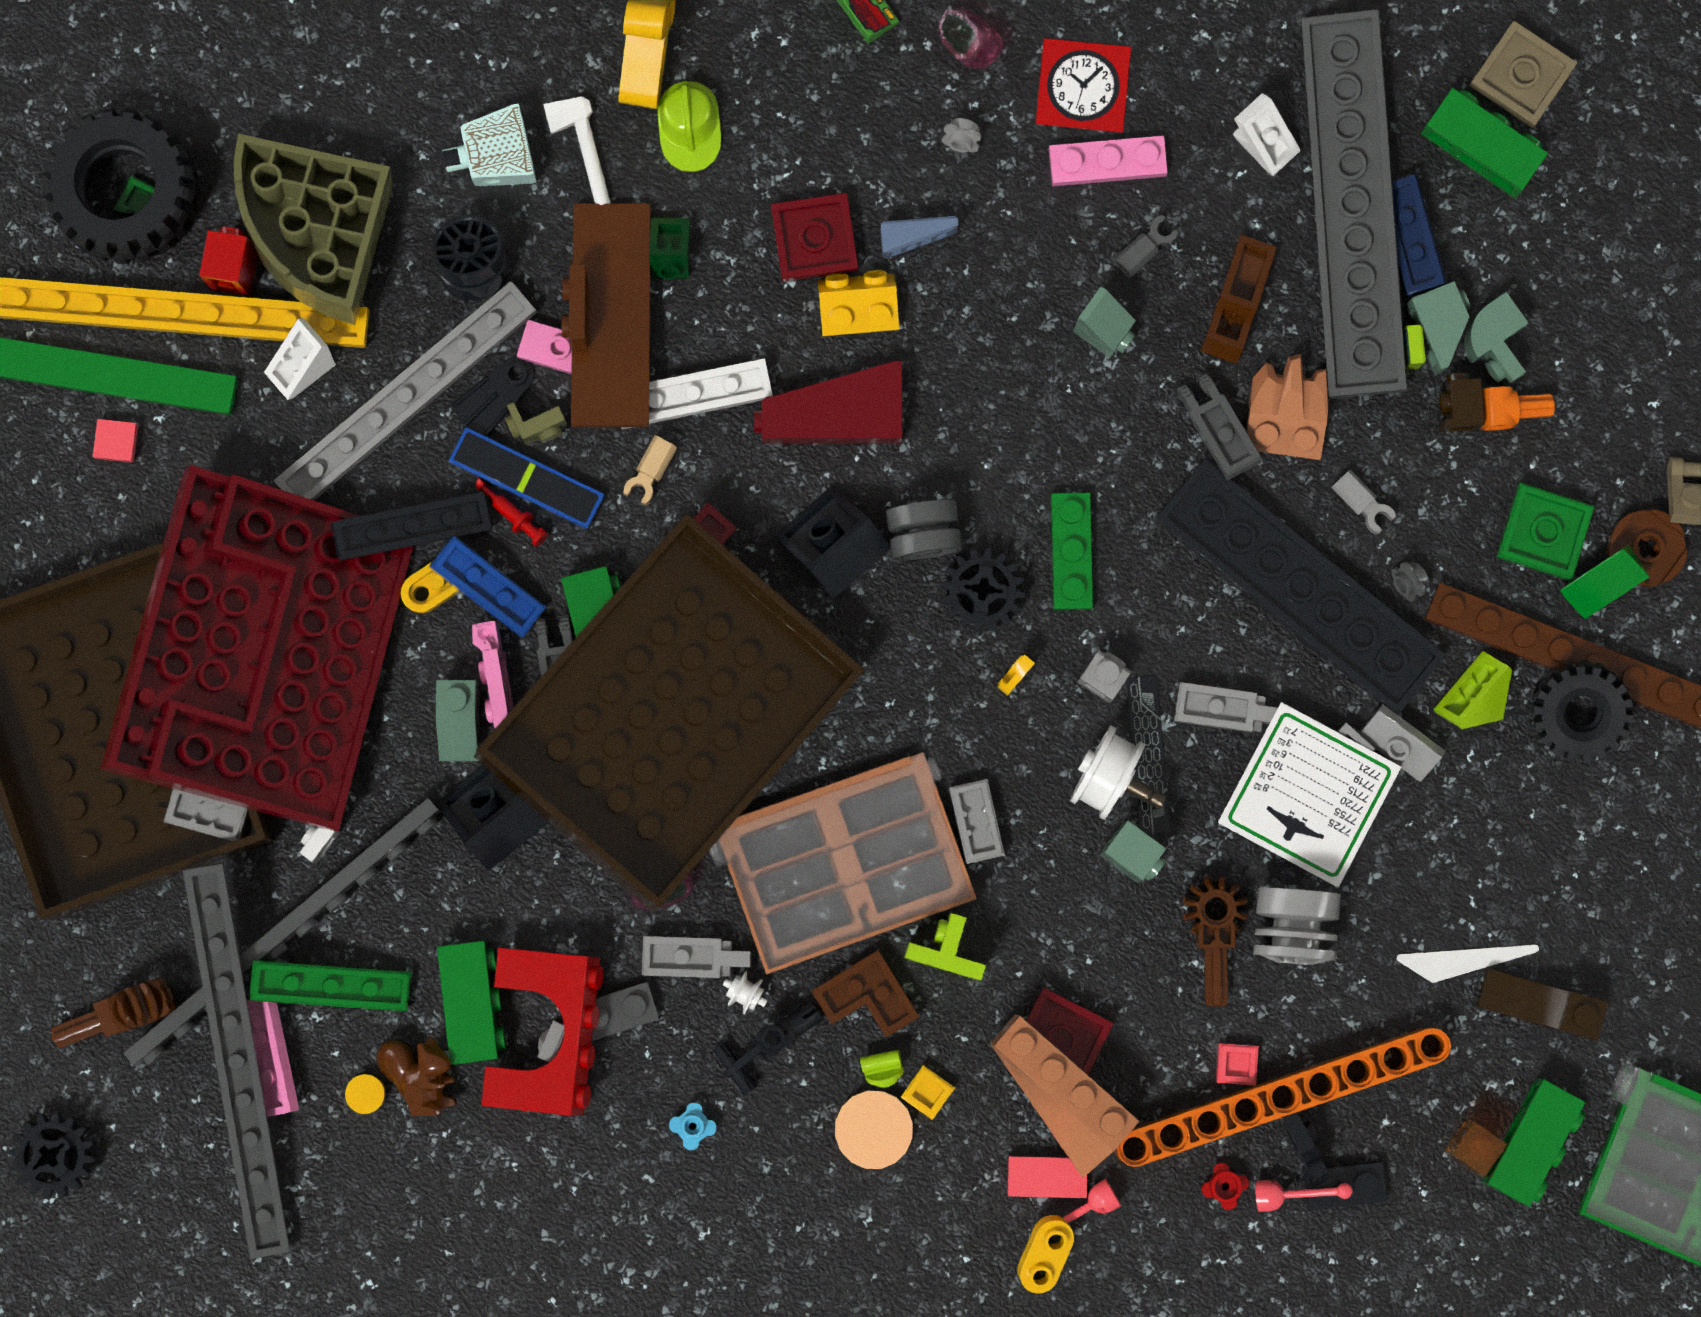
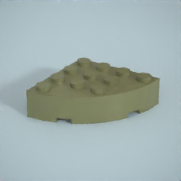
(312, 220)

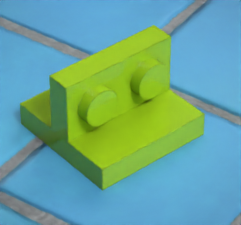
(948, 936)

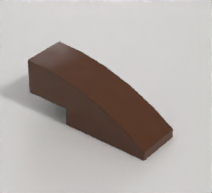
(1238, 299)

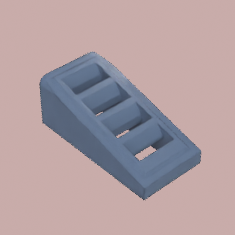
(910, 234)

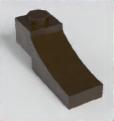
(1542, 1004)

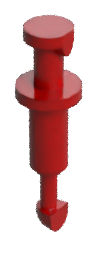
(520, 520)

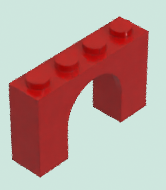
(561, 1083)

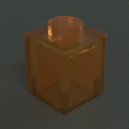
(1475, 1148)

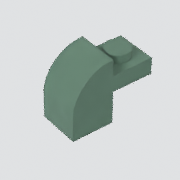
(1487, 338)

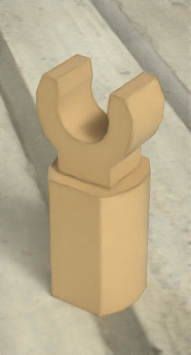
(651, 467)

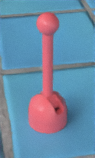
(1271, 1194)
(1100, 1199)

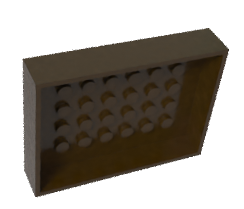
(61, 678)
(668, 713)

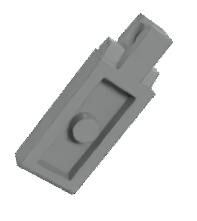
(1222, 708)
(691, 957)

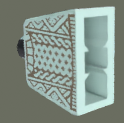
(494, 150)

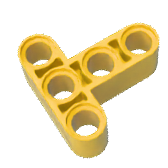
(645, 51)

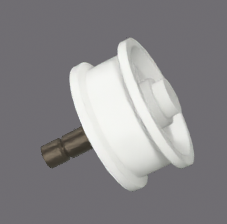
(1110, 773)

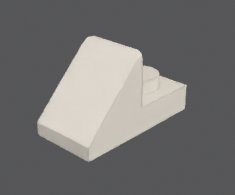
(1265, 135)

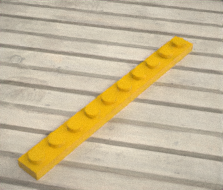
(171, 311)

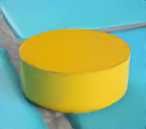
(365, 1093)

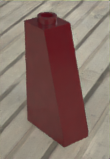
(843, 410)

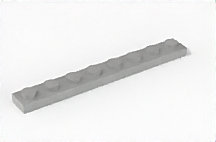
(407, 394)

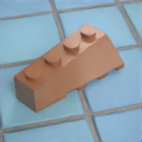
(1071, 1104)

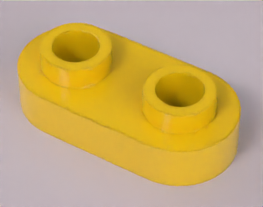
(438, 589)
(1045, 1256)

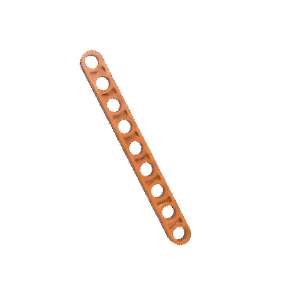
(1301, 1095)

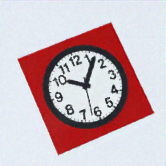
(1083, 85)

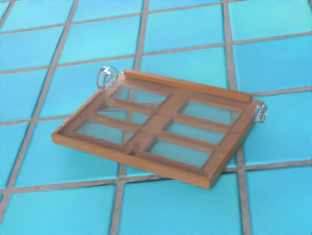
(845, 862)

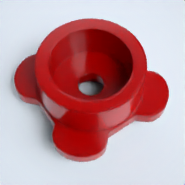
(1228, 1197)

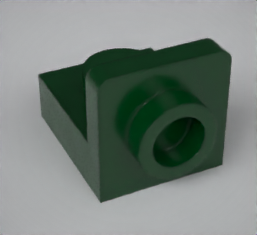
(669, 248)

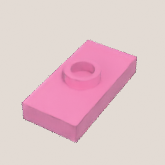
(545, 347)

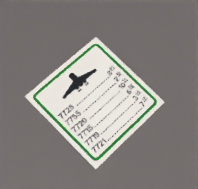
(1309, 794)

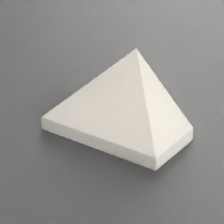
(299, 360)

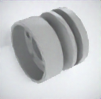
(1296, 924)

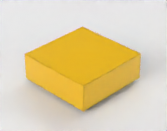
(927, 1092)

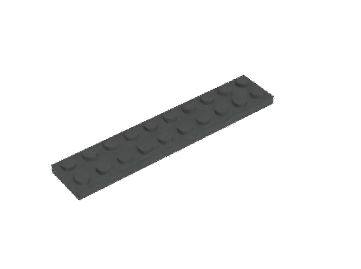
(1354, 204)

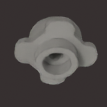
(962, 135)

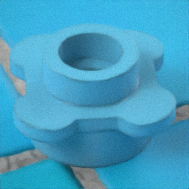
(692, 1137)

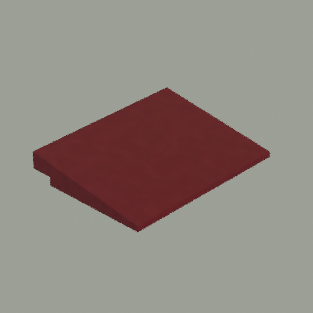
(255, 653)

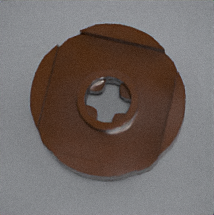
(1668, 544)

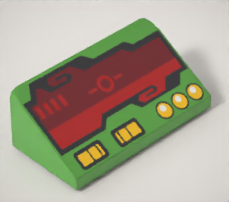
(870, 17)

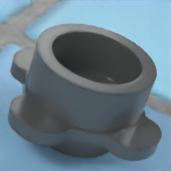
(1410, 580)

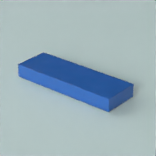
(487, 586)

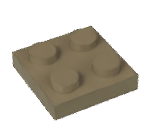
(1523, 74)

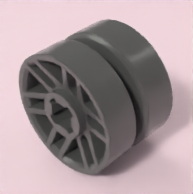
(924, 530)

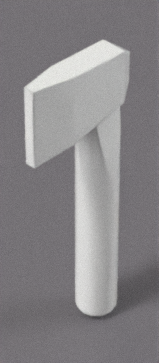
(577, 112)

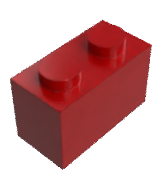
(229, 262)

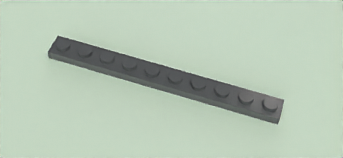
(298, 922)
(236, 1060)

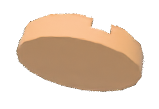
(873, 1129)

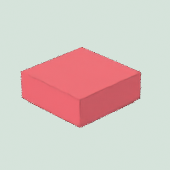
(115, 440)
(1237, 1064)

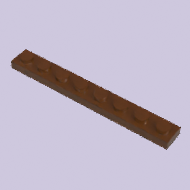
(1553, 647)

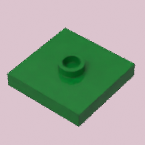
(1545, 532)

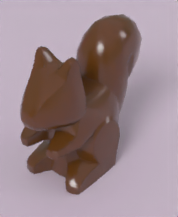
(420, 1081)

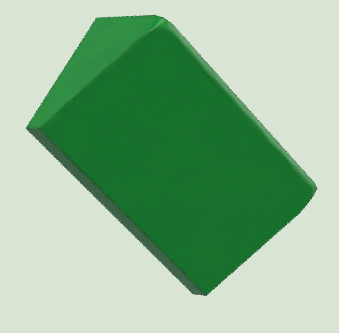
(1605, 582)

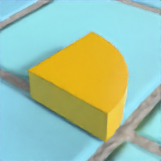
(1015, 674)

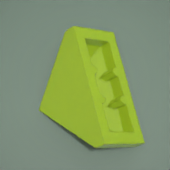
(1478, 694)

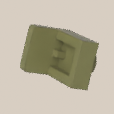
(543, 427)

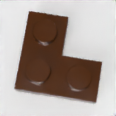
(869, 984)

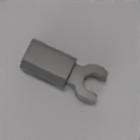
(1143, 249)

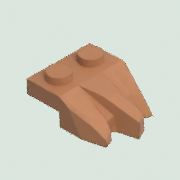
(1288, 410)

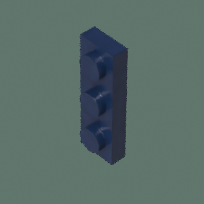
(1415, 239)

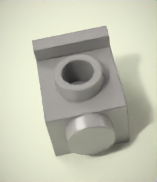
(1104, 675)

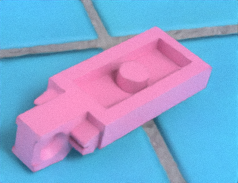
(493, 671)

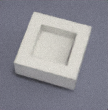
(317, 842)

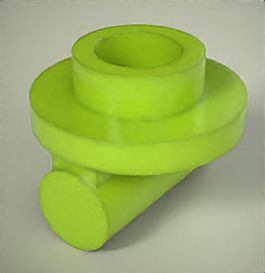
(882, 1068)

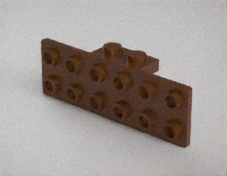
(609, 315)

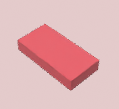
(1044, 1177)

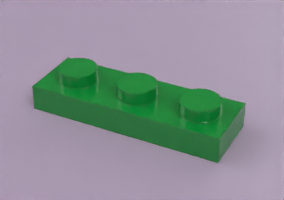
(1071, 551)

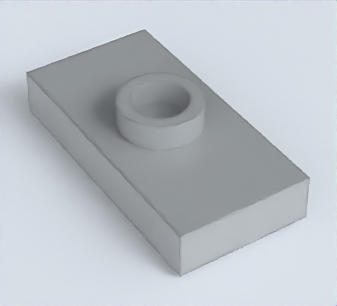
(1402, 743)
(207, 815)
(976, 821)

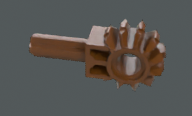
(1215, 935)
(118, 1013)

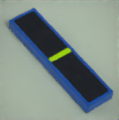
(526, 478)

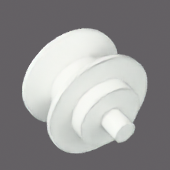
(745, 992)

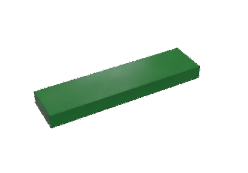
(329, 985)

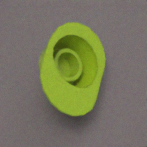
(689, 126)

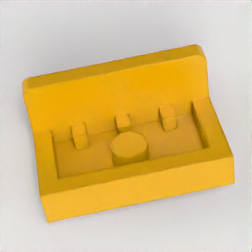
(858, 303)

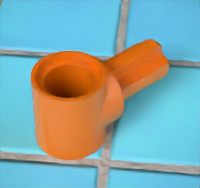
(1505, 407)

